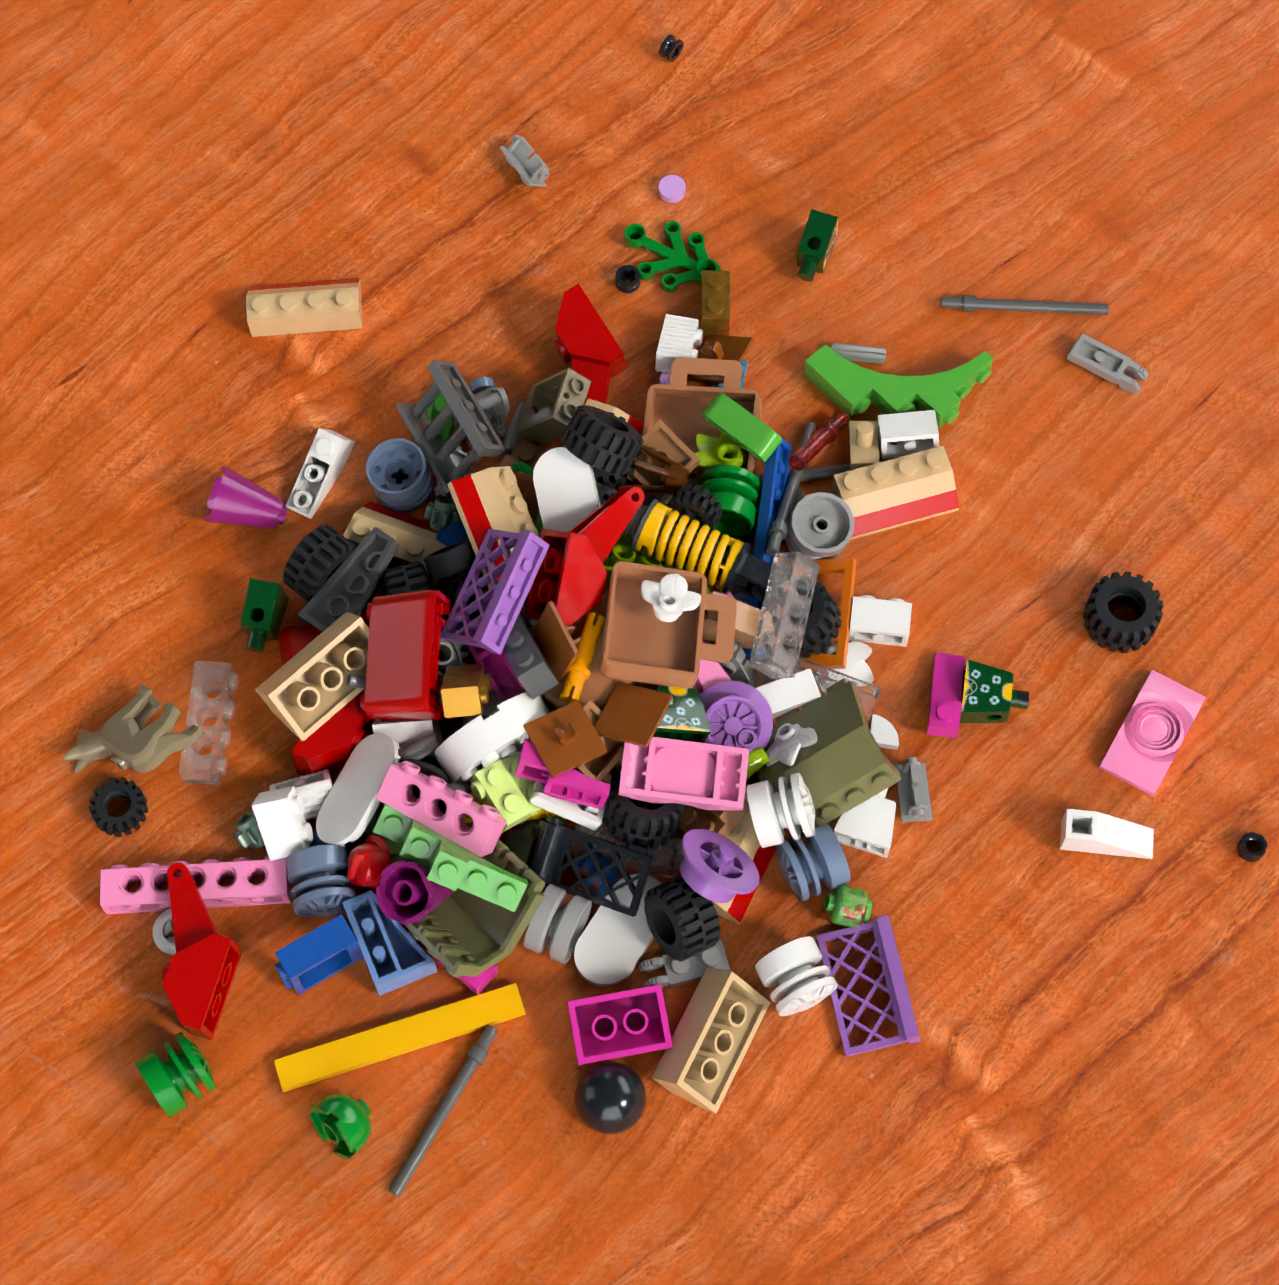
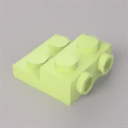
(504, 791)

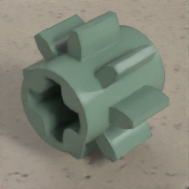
(441, 513)
(248, 831)

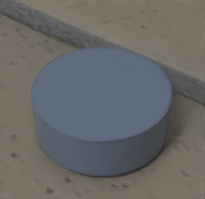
(480, 384)

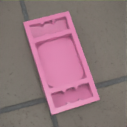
(1152, 733)
(685, 774)

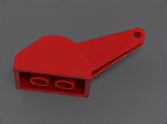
(587, 343)
(573, 564)
(333, 741)
(203, 962)

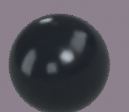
(610, 1097)

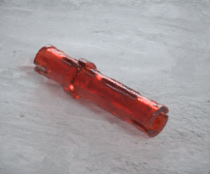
(825, 434)

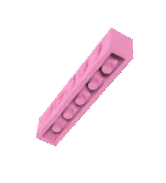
(273, 890)

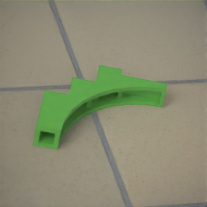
(857, 387)
(449, 862)

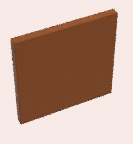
(722, 348)
(556, 641)
(632, 714)
(565, 739)

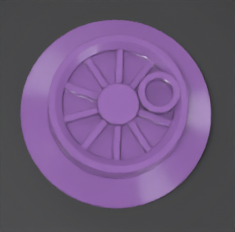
(737, 715)
(716, 866)

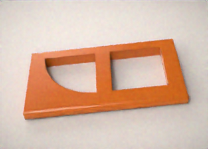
(848, 567)

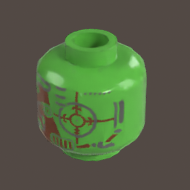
(848, 906)

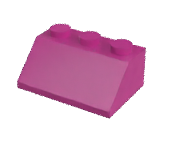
(619, 1024)

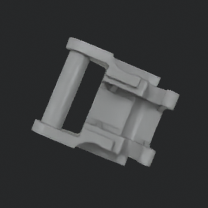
(495, 406)

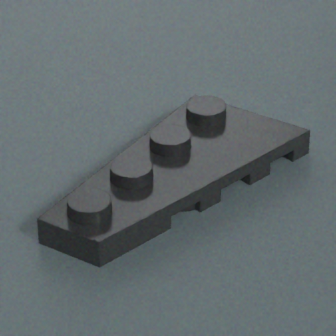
(352, 582)

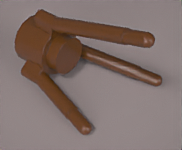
(672, 476)

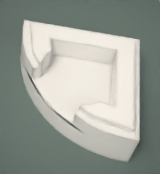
(884, 733)

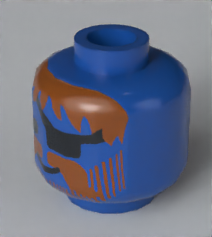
(588, 868)

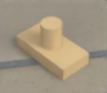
(863, 443)

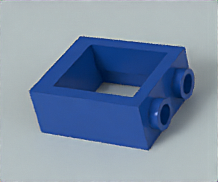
(318, 955)

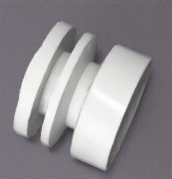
(781, 810)
(793, 971)

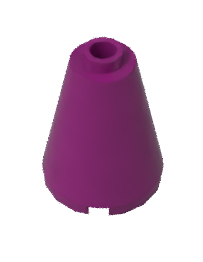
(243, 503)
(407, 893)

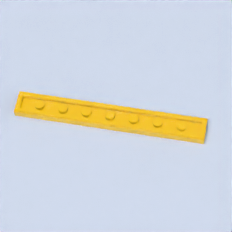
(399, 1037)

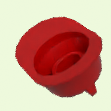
(368, 862)

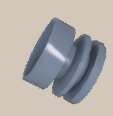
(400, 463)
(807, 864)
(319, 880)

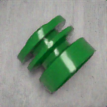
(738, 494)
(175, 1074)

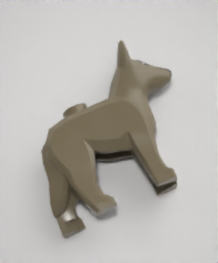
(127, 739)

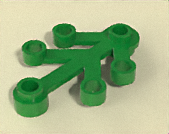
(673, 257)

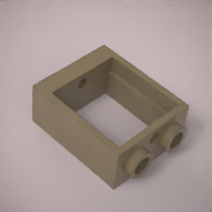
(554, 404)

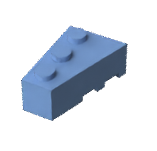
(386, 946)

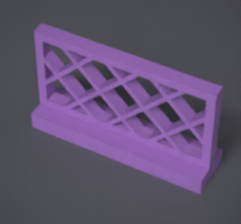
(506, 594)
(895, 987)

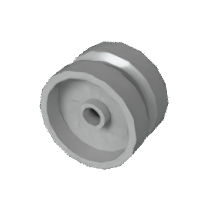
(820, 526)
(557, 924)

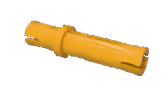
(579, 670)

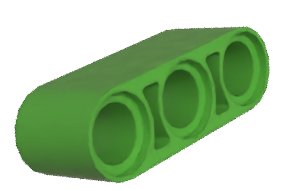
(742, 427)

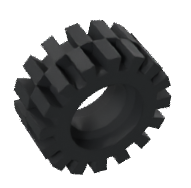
(699, 501)
(111, 791)

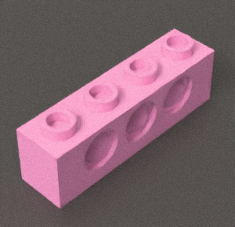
(398, 793)

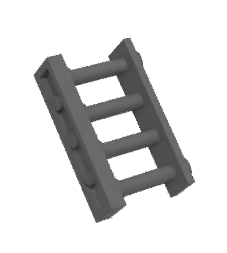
(471, 420)

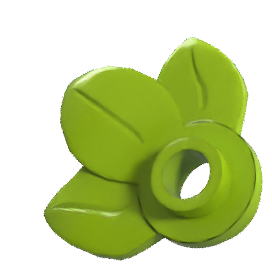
(718, 451)

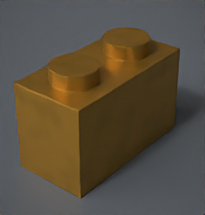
(715, 302)
(465, 690)

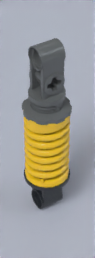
(658, 533)

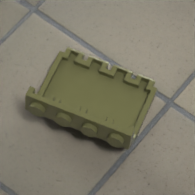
(844, 762)
(473, 932)

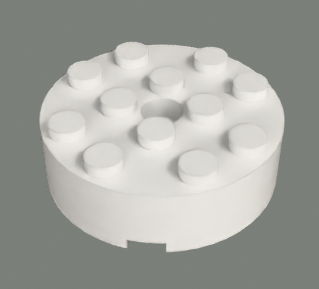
(489, 738)

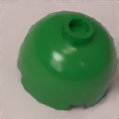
(343, 1122)

